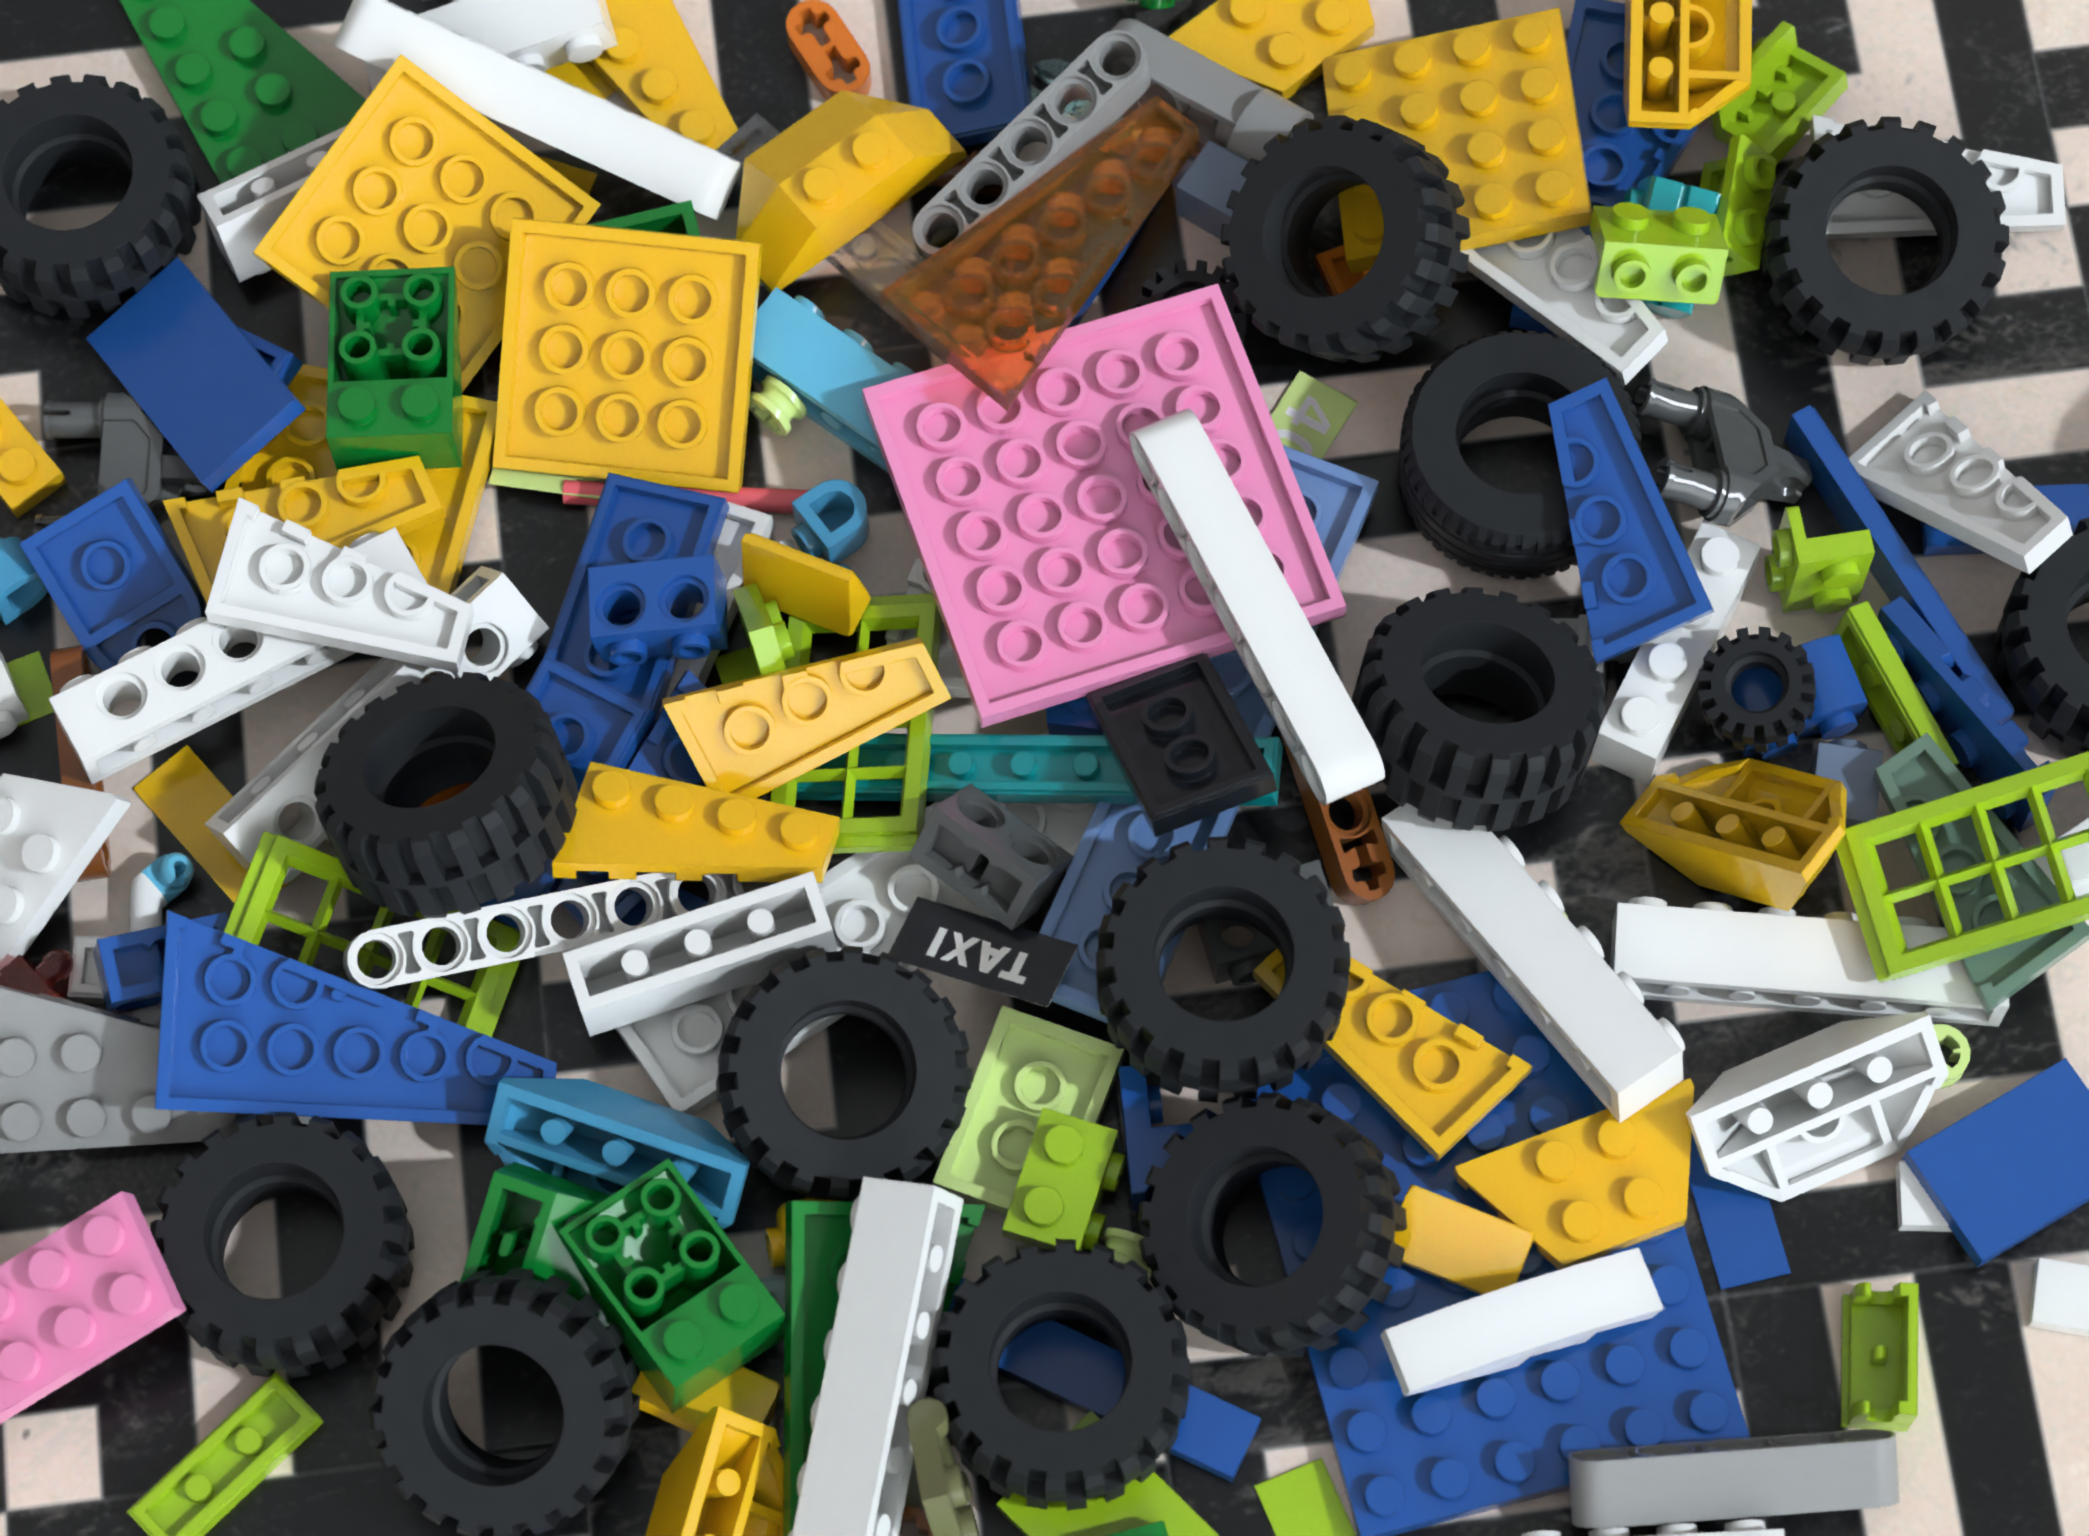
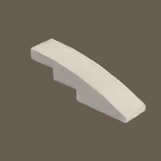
(1521, 1322)

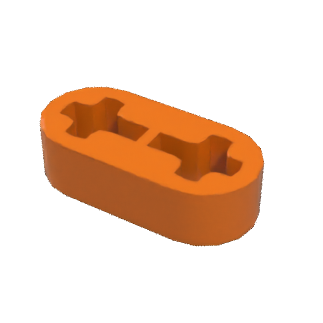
(839, 46)

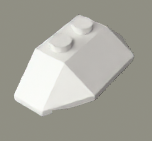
(1819, 1105)

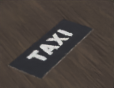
(983, 951)

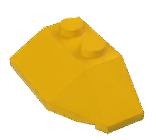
(1684, 60)
(836, 178)
(1743, 827)
(723, 1481)

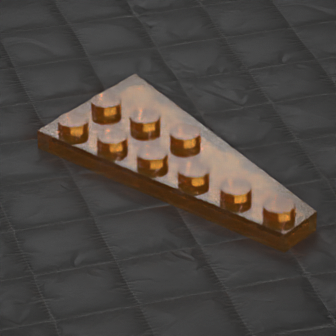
(1025, 270)

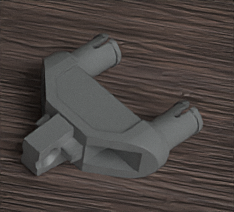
(128, 450)
(1728, 452)

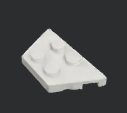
(44, 847)

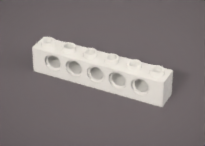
(509, 639)
(222, 688)

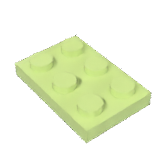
(1022, 1070)

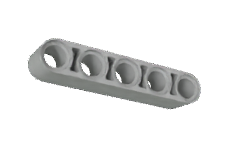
(1044, 123)
(1733, 1478)

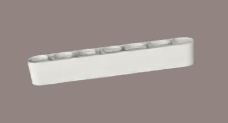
(544, 106)
(1257, 607)
(534, 923)

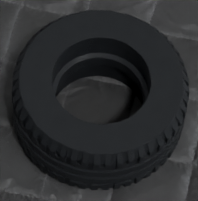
(1470, 386)

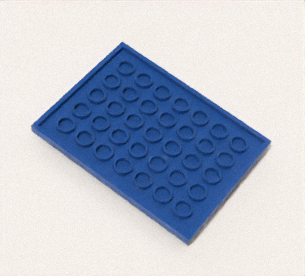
(1510, 1430)

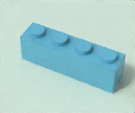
(821, 368)

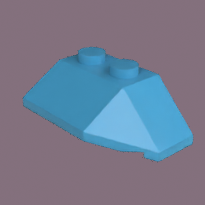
(612, 1139)

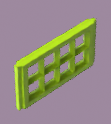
(877, 832)
(261, 888)
(1875, 901)

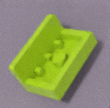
(1783, 94)
(1745, 189)
(1658, 253)
(1817, 570)
(766, 638)
(1064, 1182)

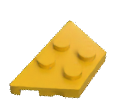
(1277, 40)
(1593, 1180)

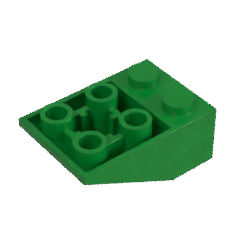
(394, 367)
(523, 1224)
(673, 1285)

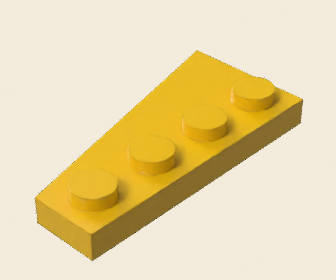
(332, 507)
(792, 720)
(669, 826)

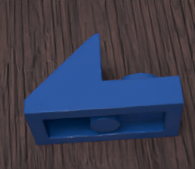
(1143, 1144)

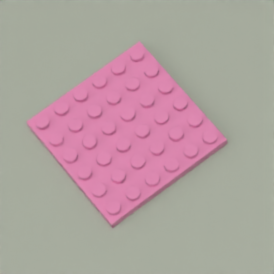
(1043, 525)

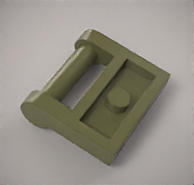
(940, 1480)

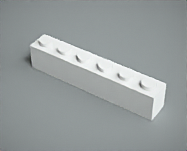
(1541, 958)
(1782, 963)
(877, 1359)

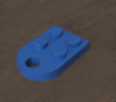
(114, 574)

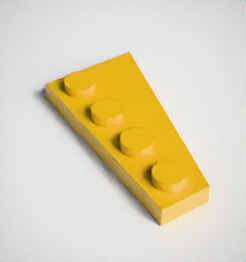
(662, 72)
(1412, 1059)

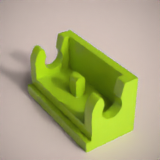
(1879, 1357)

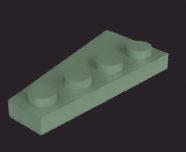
(1926, 774)

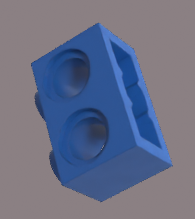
(659, 593)
(133, 965)

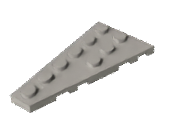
(86, 1080)

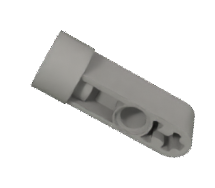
(1209, 95)

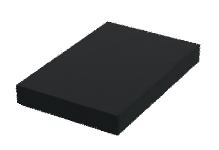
(1181, 743)

